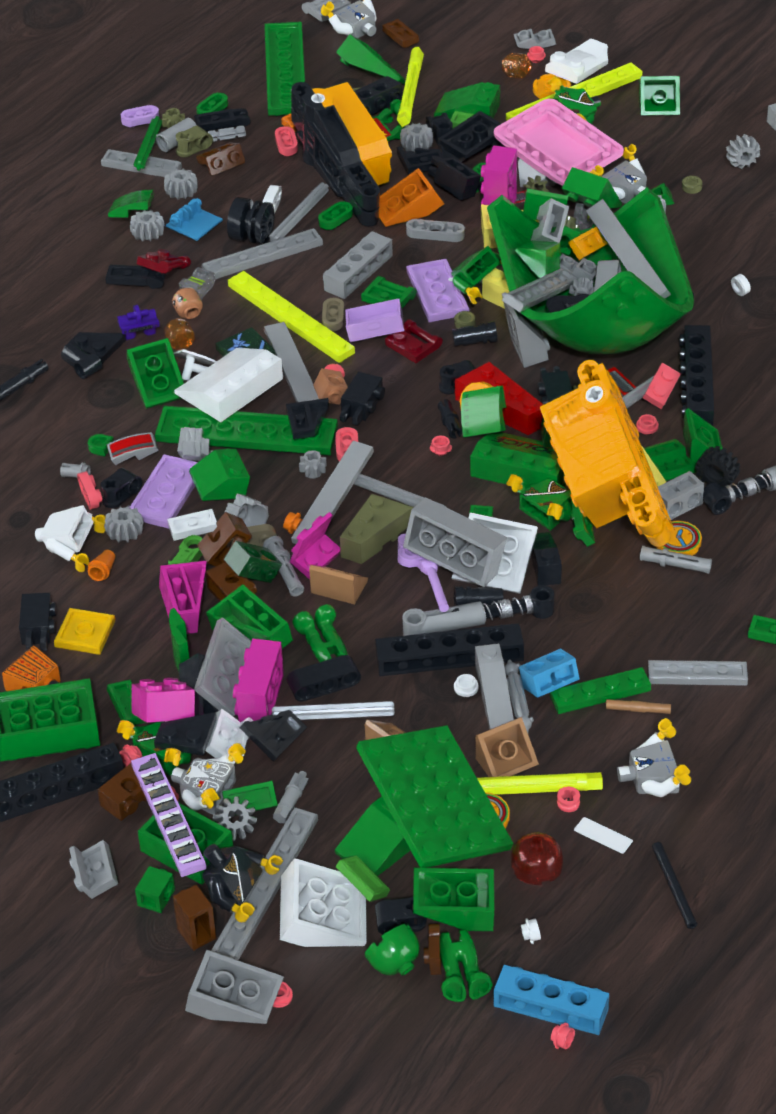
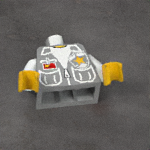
(207, 778)

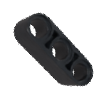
(323, 678)

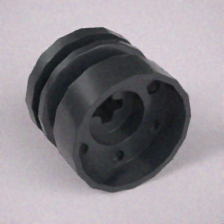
(250, 220)

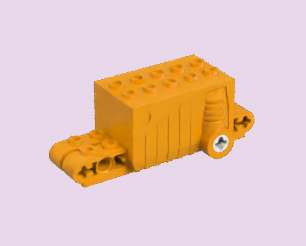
(604, 456)

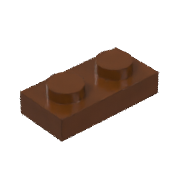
(400, 33)

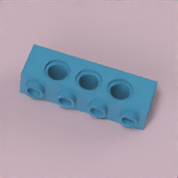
(571, 1003)

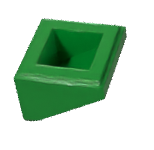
(664, 192)

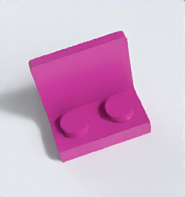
(314, 546)

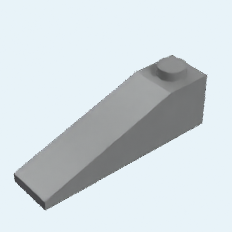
(493, 684)

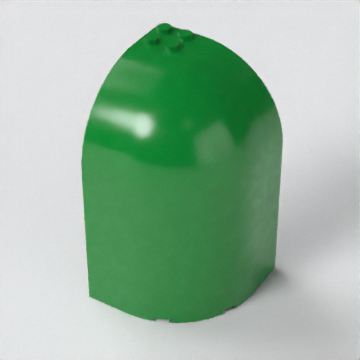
(624, 309)

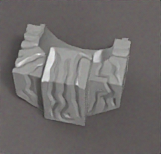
(192, 444)
(249, 510)

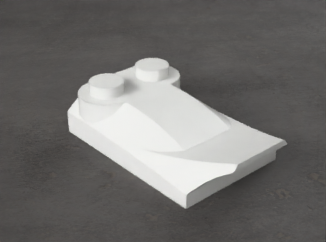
(579, 62)

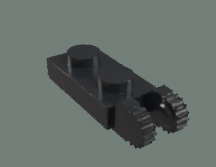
(222, 119)
(134, 276)

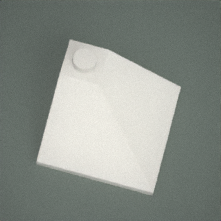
(515, 554)

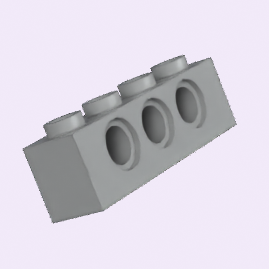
(357, 265)

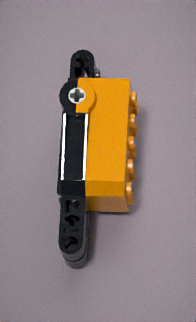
(343, 145)

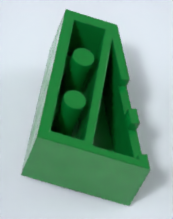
(251, 617)

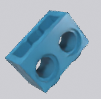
(549, 672)

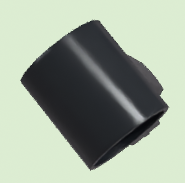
(83, 363)

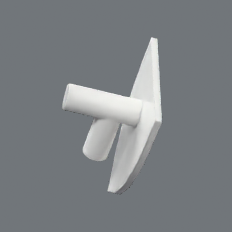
(190, 366)

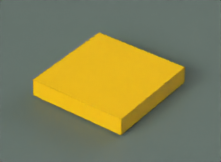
(84, 631)

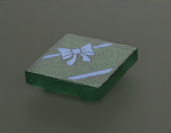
(246, 339)

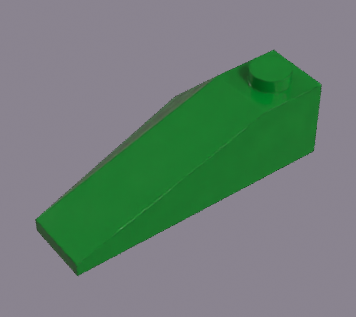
(362, 56)

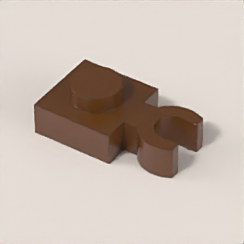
(432, 954)

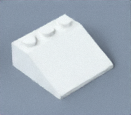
(320, 907)

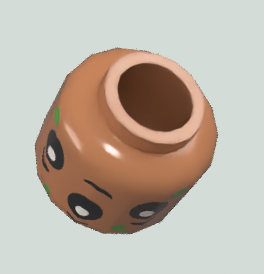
(187, 303)

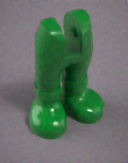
(323, 619)
(465, 952)

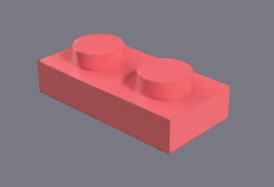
(661, 385)

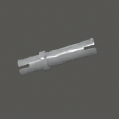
(666, 557)

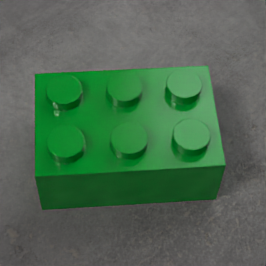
(203, 829)

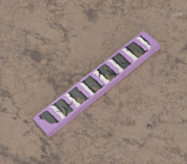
(168, 815)

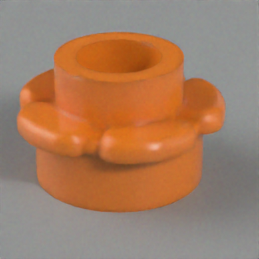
(292, 522)

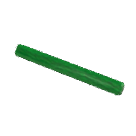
(148, 143)

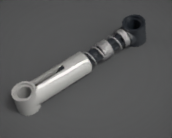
(719, 497)
(538, 602)

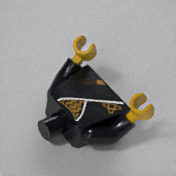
(232, 876)

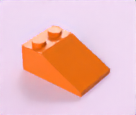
(408, 200)

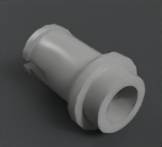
(72, 470)

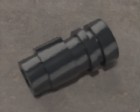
(475, 334)
(482, 594)

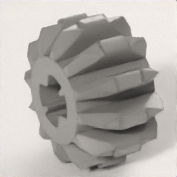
(416, 136)
(743, 151)
(180, 184)
(147, 225)
(123, 524)
(229, 811)

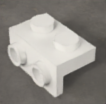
(225, 734)

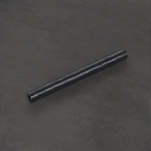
(674, 885)

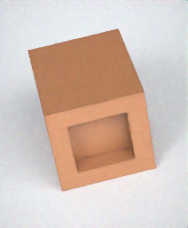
(330, 385)

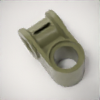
(192, 141)

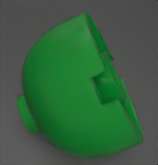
(395, 952)

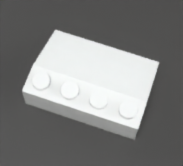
(232, 382)

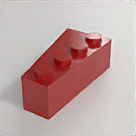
(521, 408)

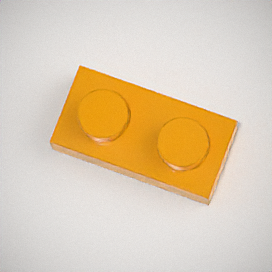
(587, 243)

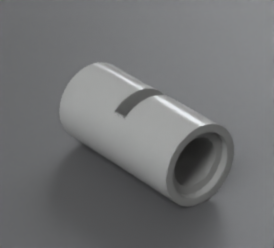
(167, 139)

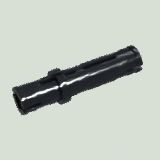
(25, 377)

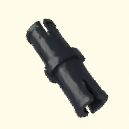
(450, 418)

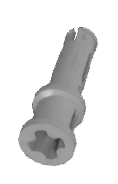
(286, 570)

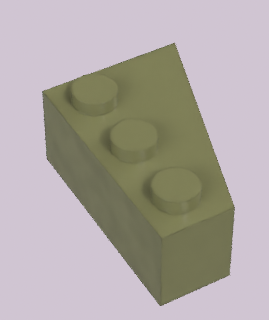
(373, 527)

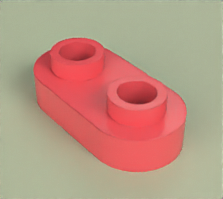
(286, 141)
(343, 440)
(87, 486)

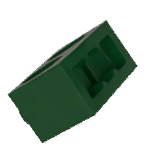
(253, 561)

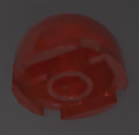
(537, 858)

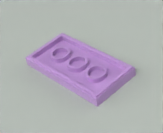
(434, 290)
(165, 491)

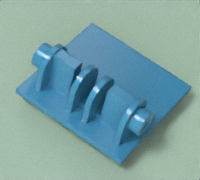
(193, 220)

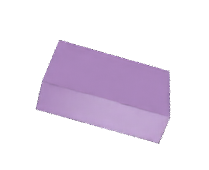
(374, 320)

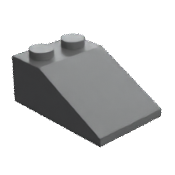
(526, 337)
(232, 990)

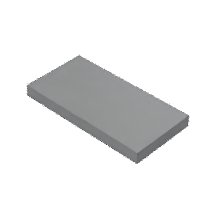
(221, 666)

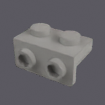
(93, 869)

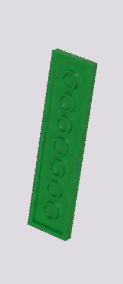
(283, 64)
(245, 430)

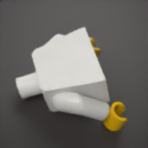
(67, 531)

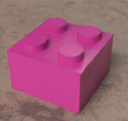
(162, 700)

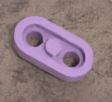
(139, 115)

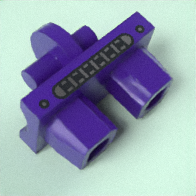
(137, 321)

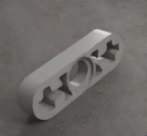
(422, 230)

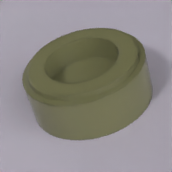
(692, 184)
(464, 319)

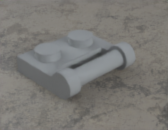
(314, 7)

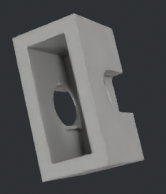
(550, 215)

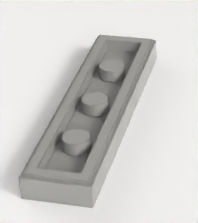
(125, 161)
(697, 672)

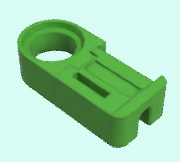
(187, 554)

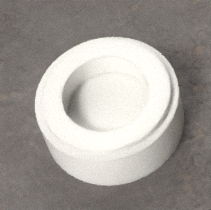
(740, 285)

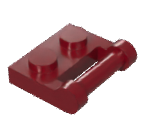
(163, 261)
(409, 345)

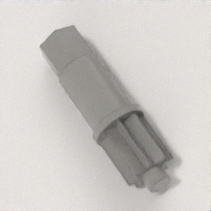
(289, 799)

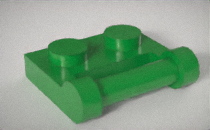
(383, 290)

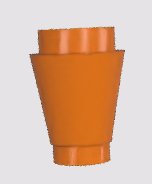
(101, 566)

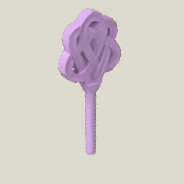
(410, 559)

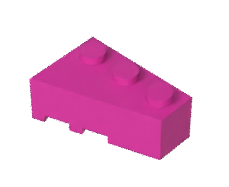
(183, 589)

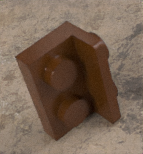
(222, 158)

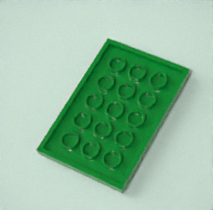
(434, 796)

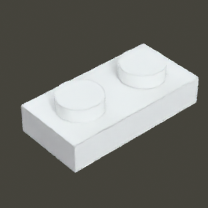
(192, 524)

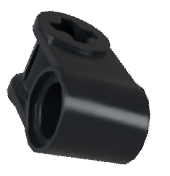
(440, 125)
(453, 372)
(120, 487)
(395, 913)

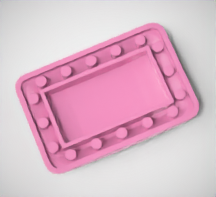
(556, 140)

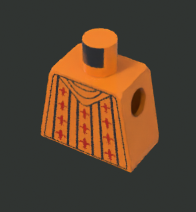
(30, 671)

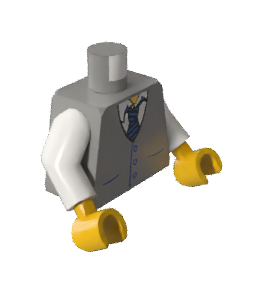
(353, 19)
(626, 178)
(654, 766)

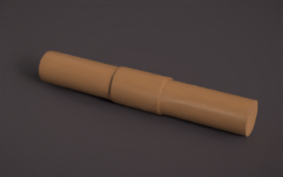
(638, 706)

